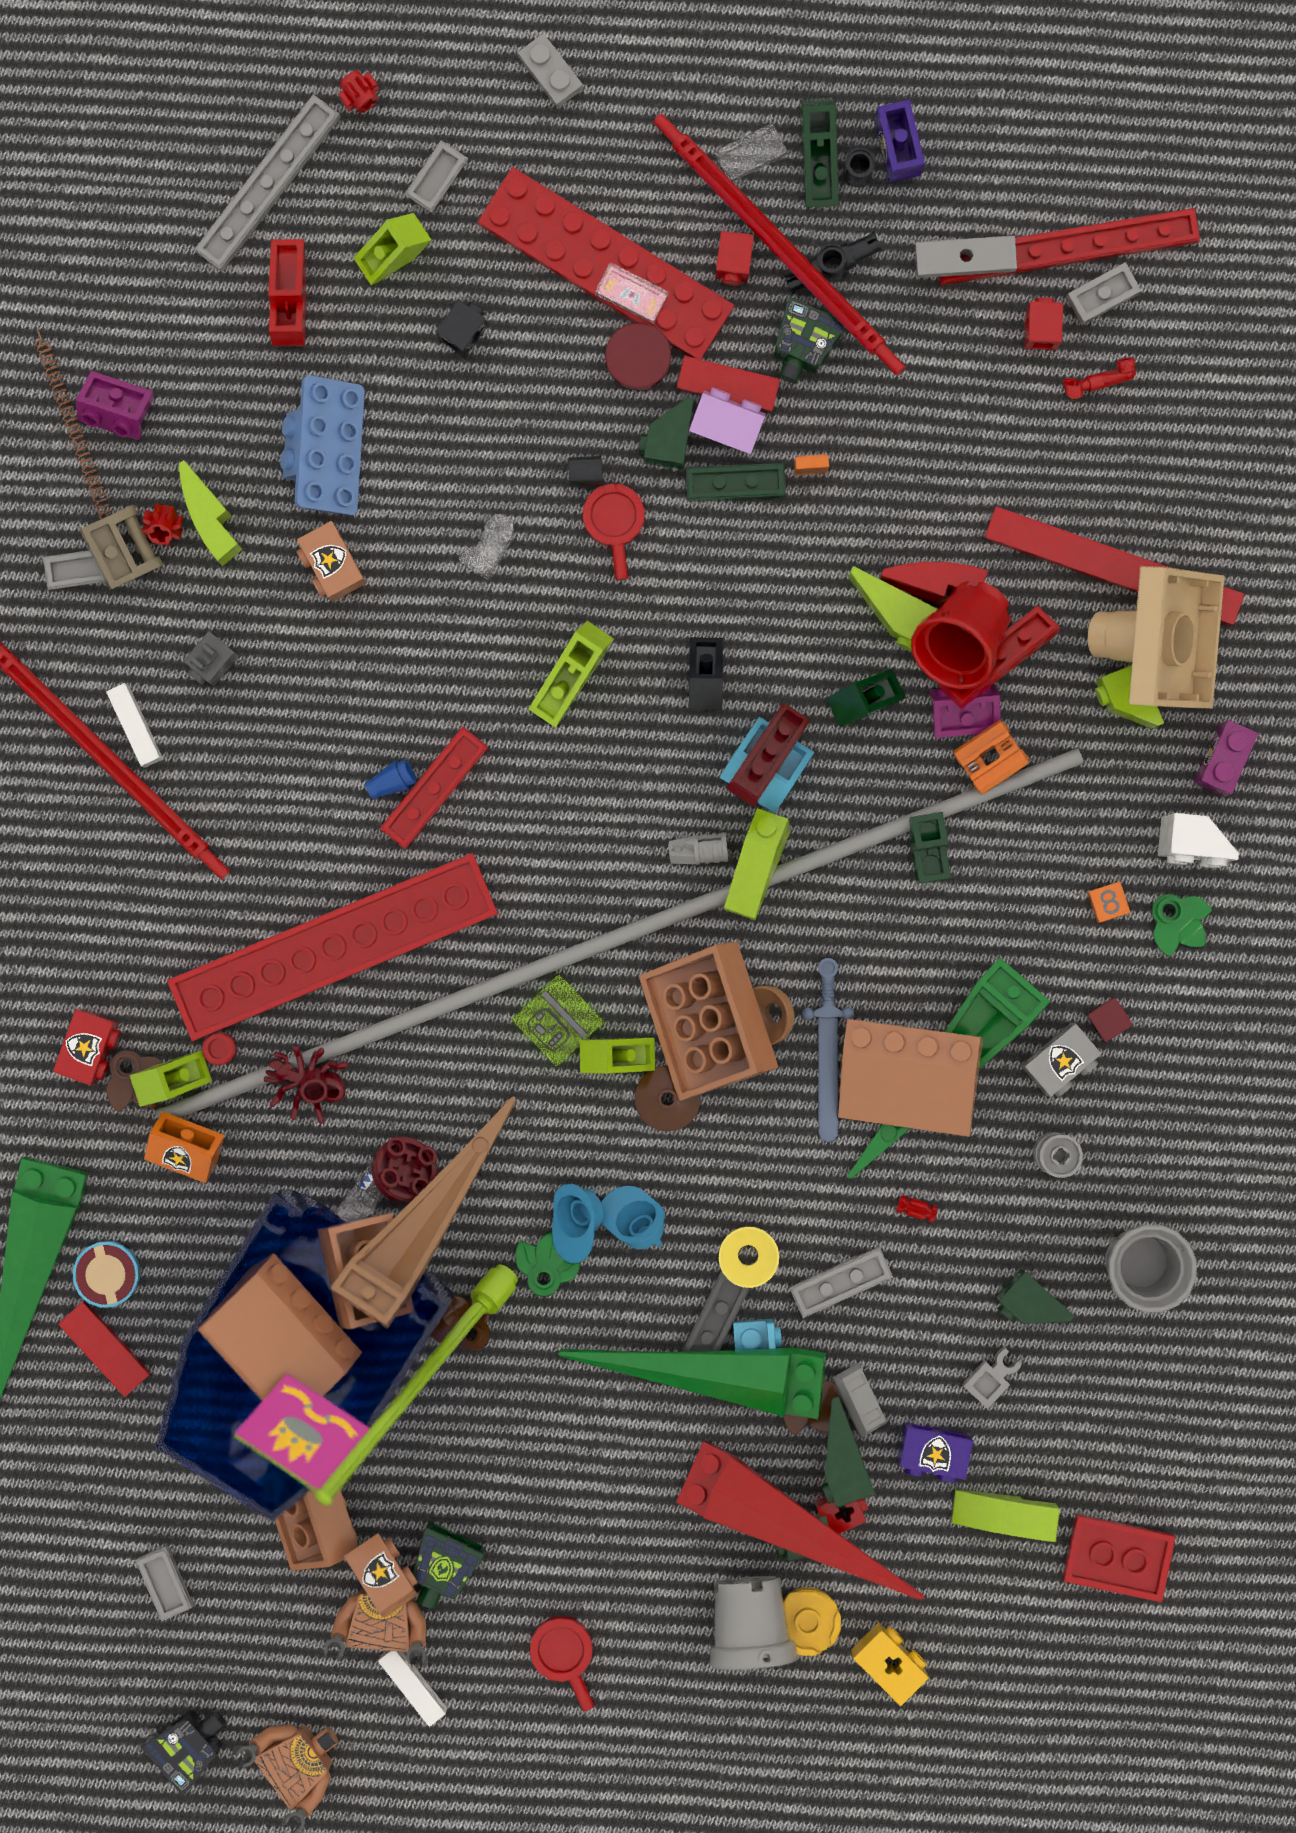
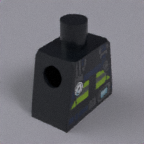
(185, 1747)

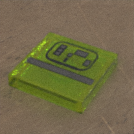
(557, 1020)

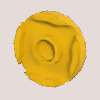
(811, 1620)

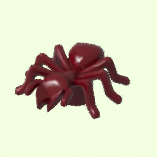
(314, 1083)

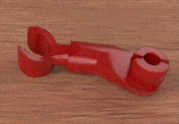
(1125, 372)

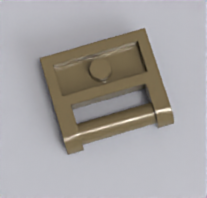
(111, 551)

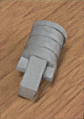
(699, 849)

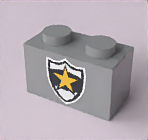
(1062, 1060)

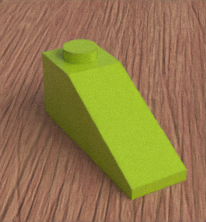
(894, 608)
(571, 673)
(757, 863)

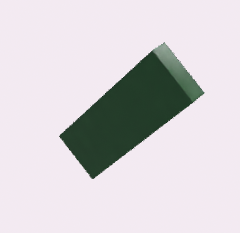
(735, 482)

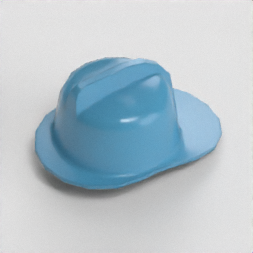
(633, 1217)
(575, 1218)

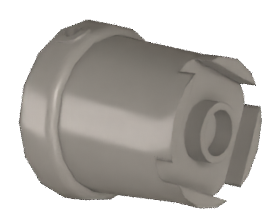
(1151, 1267)
(750, 1625)

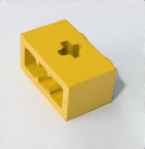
(898, 1680)

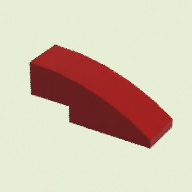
(287, 292)
(932, 579)

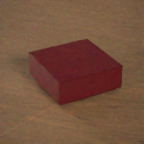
(1109, 1019)

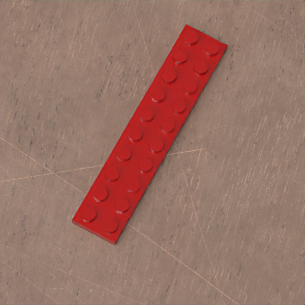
(332, 947)

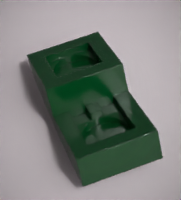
(929, 848)

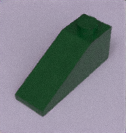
(819, 151)
(844, 1466)

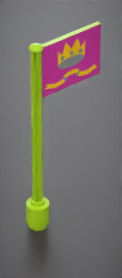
(326, 1444)

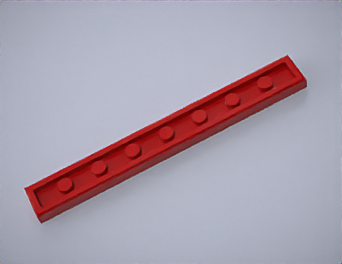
(1097, 242)
(1082, 555)

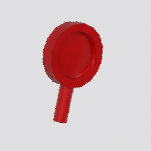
(614, 518)
(562, 1652)

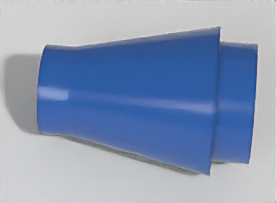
(392, 779)

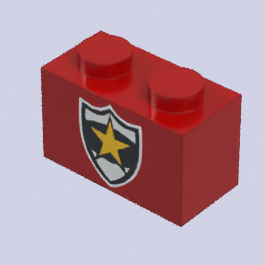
(87, 1047)

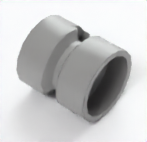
(1057, 1154)

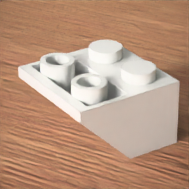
(1194, 838)

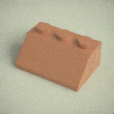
(339, 1246)
(316, 1533)

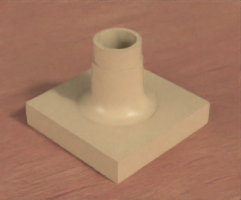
(1167, 638)

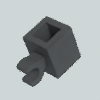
(210, 660)

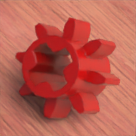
(358, 91)
(162, 524)

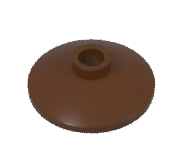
(651, 1108)

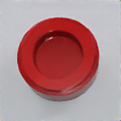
(219, 1048)

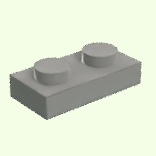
(550, 70)
(1103, 293)

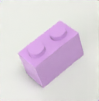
(727, 420)

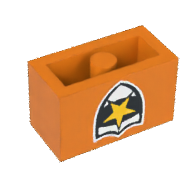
(183, 1147)

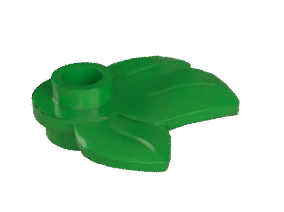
(1182, 926)
(544, 1260)

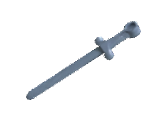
(827, 1050)

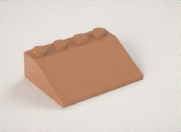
(708, 1020)
(909, 1077)
(278, 1328)

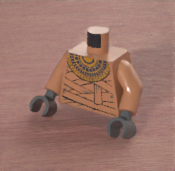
(365, 1628)
(294, 1765)

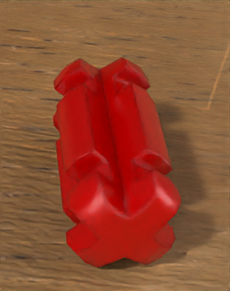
(917, 1208)

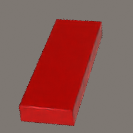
(703, 375)
(104, 1348)

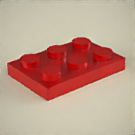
(1118, 1557)

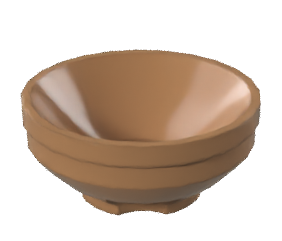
(765, 998)

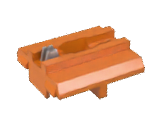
(1009, 762)

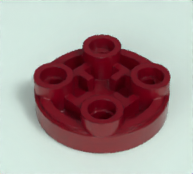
(638, 356)
(403, 1168)

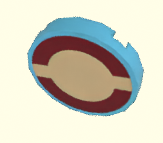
(106, 1274)

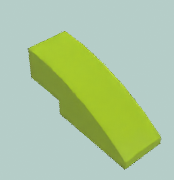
(207, 516)
(1006, 1514)

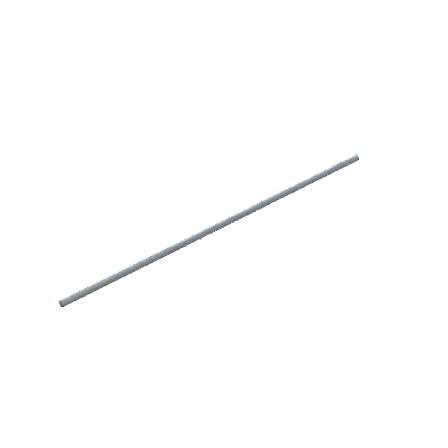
(619, 936)

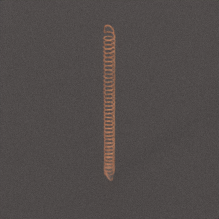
(71, 432)

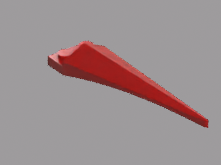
(741, 1499)

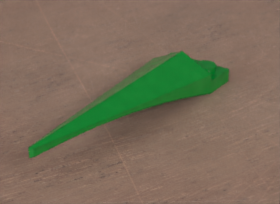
(998, 1011)
(38, 1225)
(762, 1379)

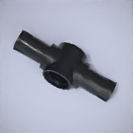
(848, 254)

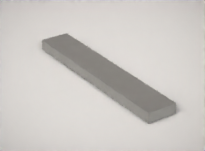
(267, 183)

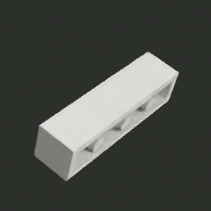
(134, 725)
(413, 1686)

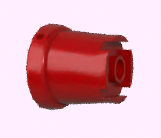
(962, 637)

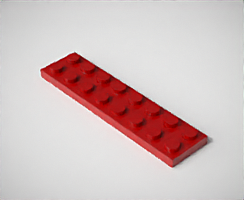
(581, 250)

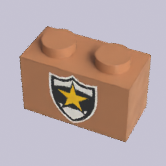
(331, 562)
(381, 1574)

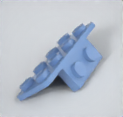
(325, 445)

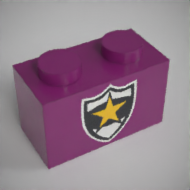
(1225, 758)

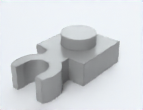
(988, 1381)

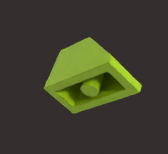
(392, 247)
(1114, 692)
(617, 1055)
(170, 1078)

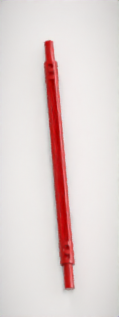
(779, 244)
(110, 762)

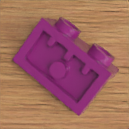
(113, 405)
(970, 720)

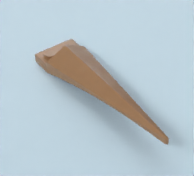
(393, 1262)

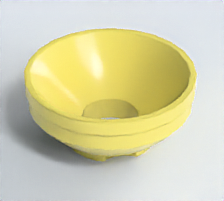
(753, 1274)

